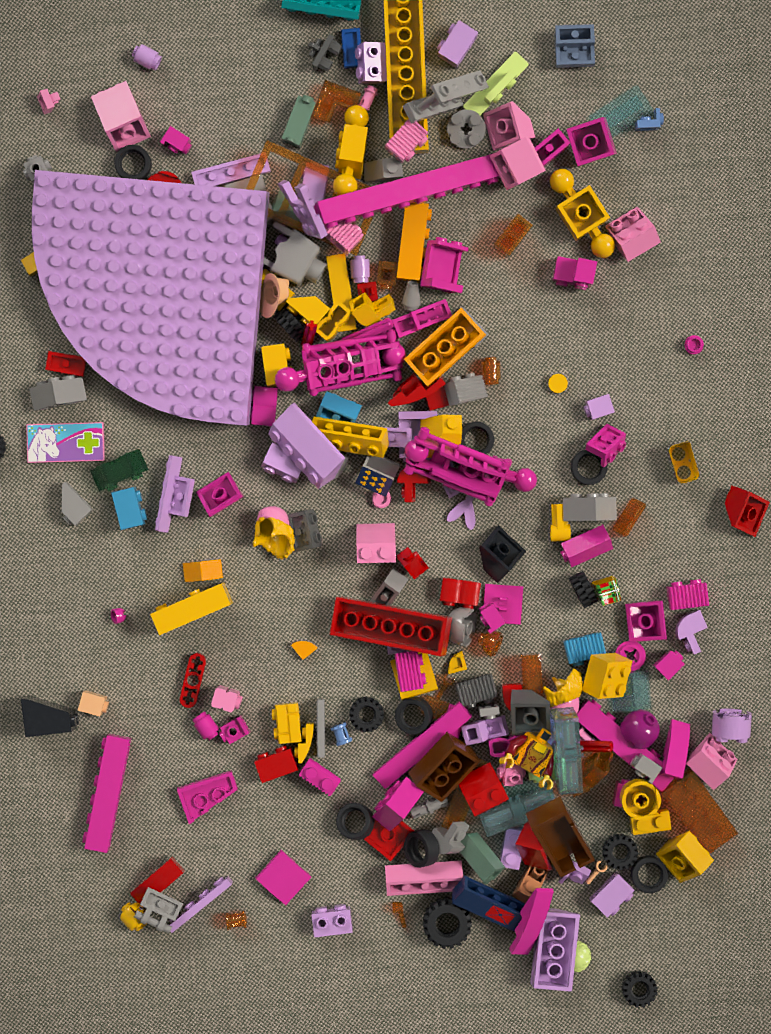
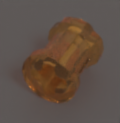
(236, 920)

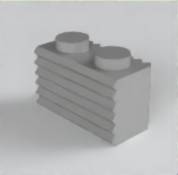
(466, 389)

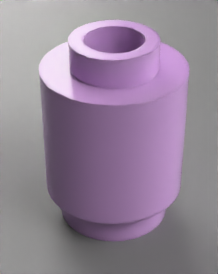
(146, 57)
(360, 269)

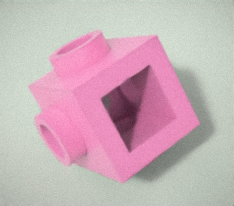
(511, 776)

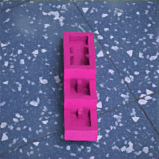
(419, 319)
(532, 920)

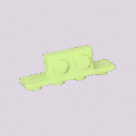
(501, 80)

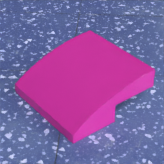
(283, 877)

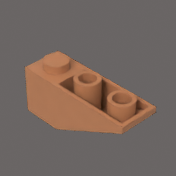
(531, 879)

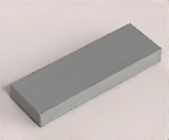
(321, 727)

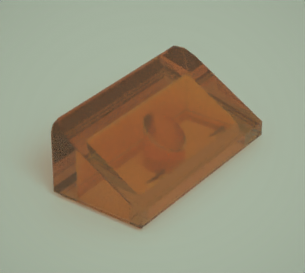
(629, 517)

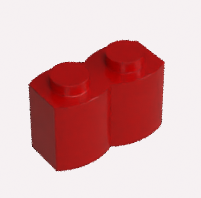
(460, 591)

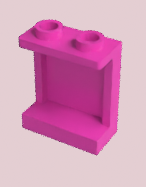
(442, 265)

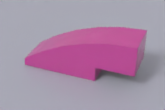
(676, 749)

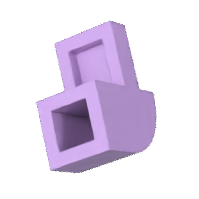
(687, 626)
(484, 729)

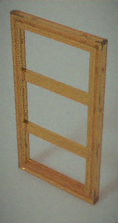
(303, 162)

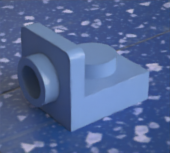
(647, 124)

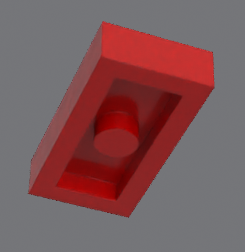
(65, 363)

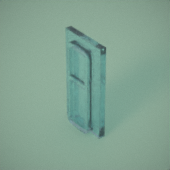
(624, 110)

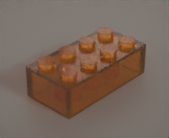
(699, 811)

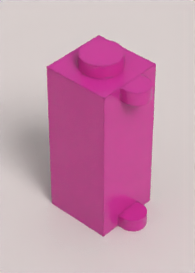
(586, 546)

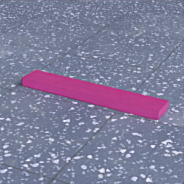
(419, 746)

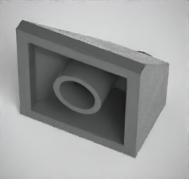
(529, 712)

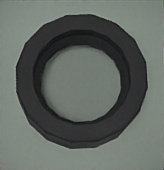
(130, 149)
(479, 425)
(587, 481)
(401, 723)
(341, 817)
(431, 848)
(663, 876)

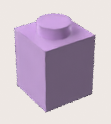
(599, 407)

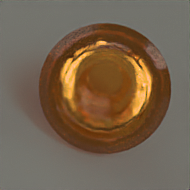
(491, 642)

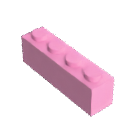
(436, 878)

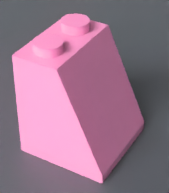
(120, 116)
(375, 543)

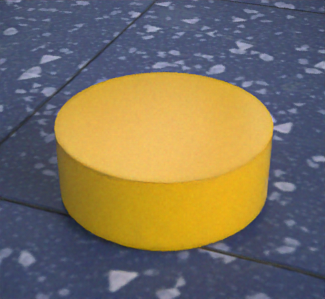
(557, 383)

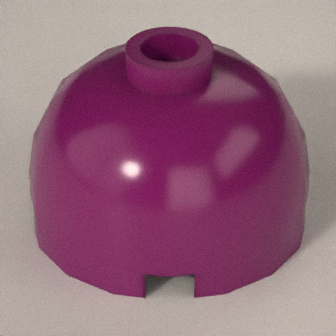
(640, 728)

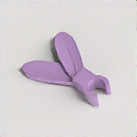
(464, 507)

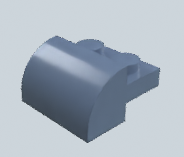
(574, 46)

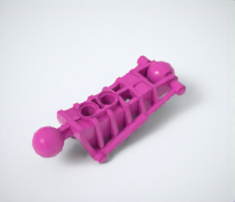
(393, 355)
(476, 474)

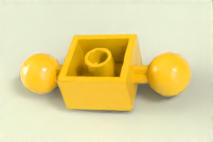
(351, 150)
(586, 200)

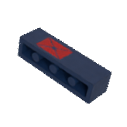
(487, 903)

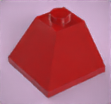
(745, 510)

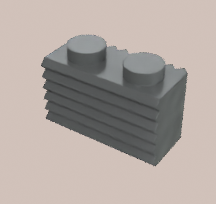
(476, 690)

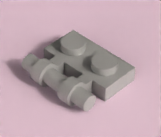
(160, 904)

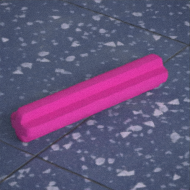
(371, 330)

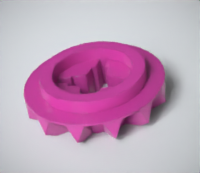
(639, 654)

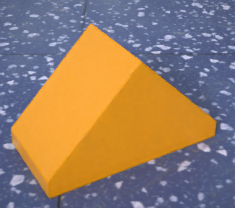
(202, 570)

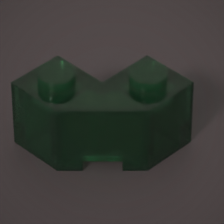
(118, 470)

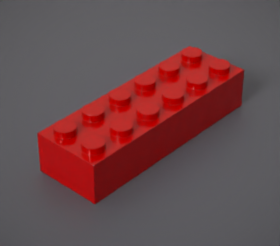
(391, 626)

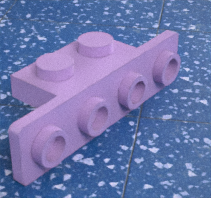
(175, 494)

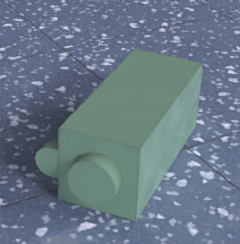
(299, 121)
(481, 857)

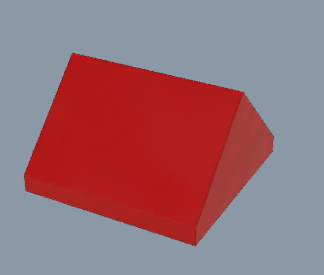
(531, 849)

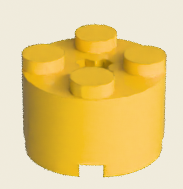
(648, 805)

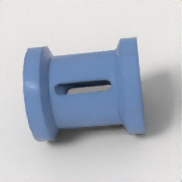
(341, 734)

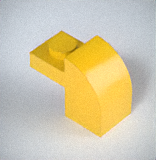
(371, 312)

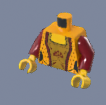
(533, 755)

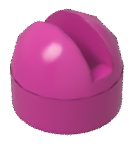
(117, 615)

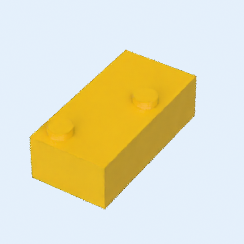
(191, 608)

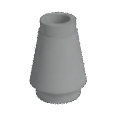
(411, 297)

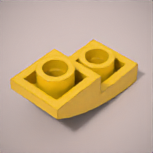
(303, 747)

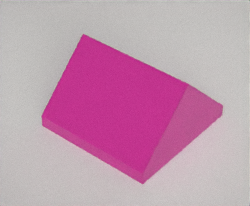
(219, 494)
(645, 621)

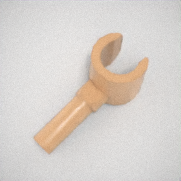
(596, 871)

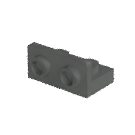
(305, 530)

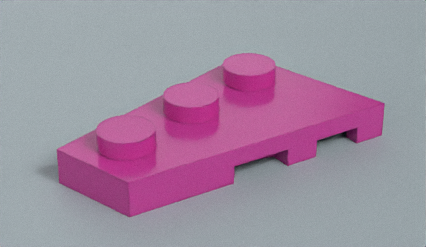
(205, 793)

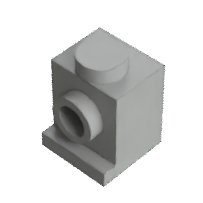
(645, 767)

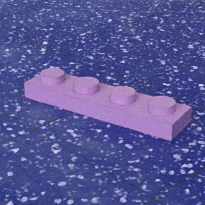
(228, 172)
(205, 898)

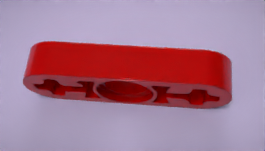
(185, 684)

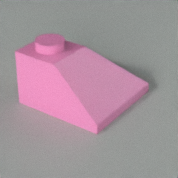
(507, 125)

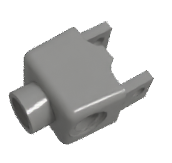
(296, 258)

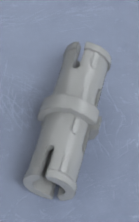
(428, 806)

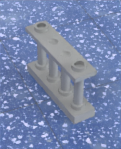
(446, 96)

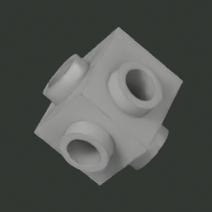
(34, 162)

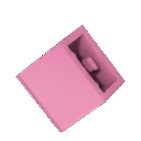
(517, 163)
(633, 234)
(712, 761)

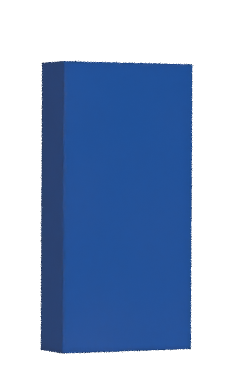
(350, 40)

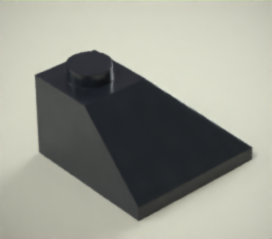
(500, 554)

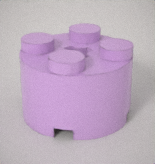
(731, 725)

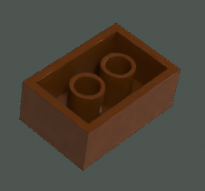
(444, 767)

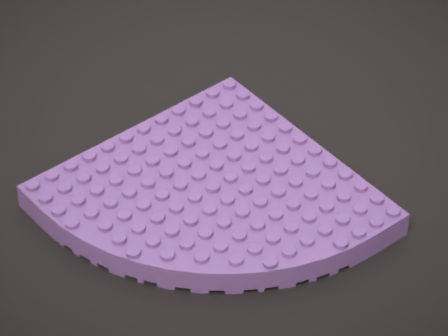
(156, 286)

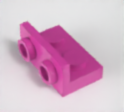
(607, 444)

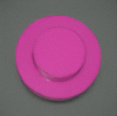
(694, 344)

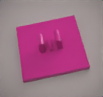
(507, 601)

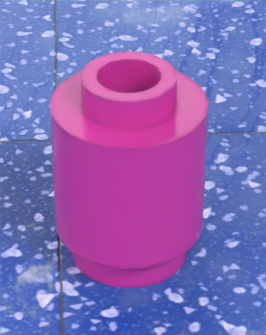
(205, 726)

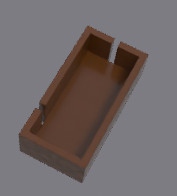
(559, 836)

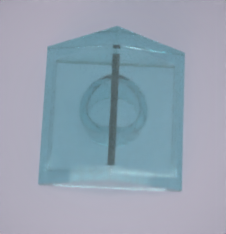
(637, 693)

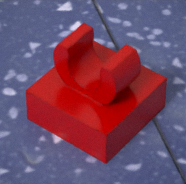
(368, 288)

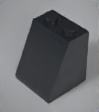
(46, 717)

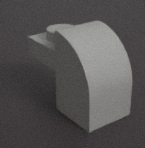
(450, 839)

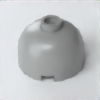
(462, 624)

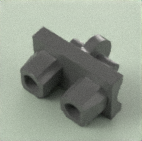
(321, 61)

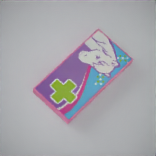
(65, 442)

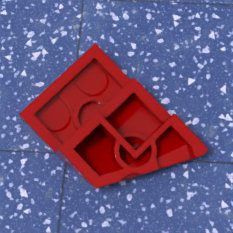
(413, 390)

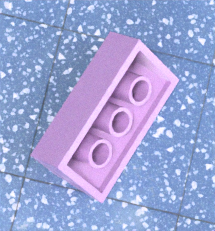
(306, 446)
(555, 951)

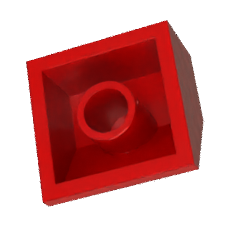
(483, 789)

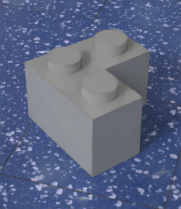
(57, 392)
(593, 508)

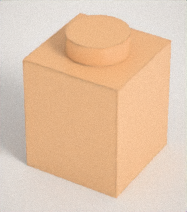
(93, 703)

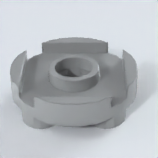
(458, 121)

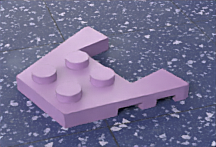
(303, 209)

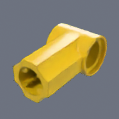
(559, 529)

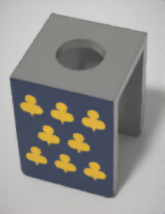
(377, 474)

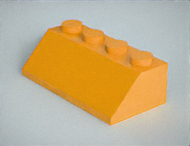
(444, 347)

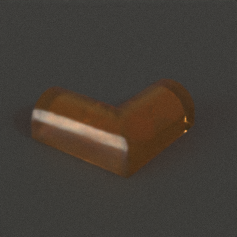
(332, 96)

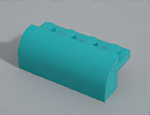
(330, 8)

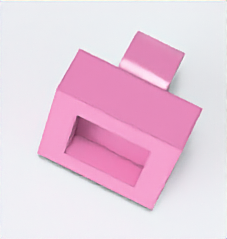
(47, 100)

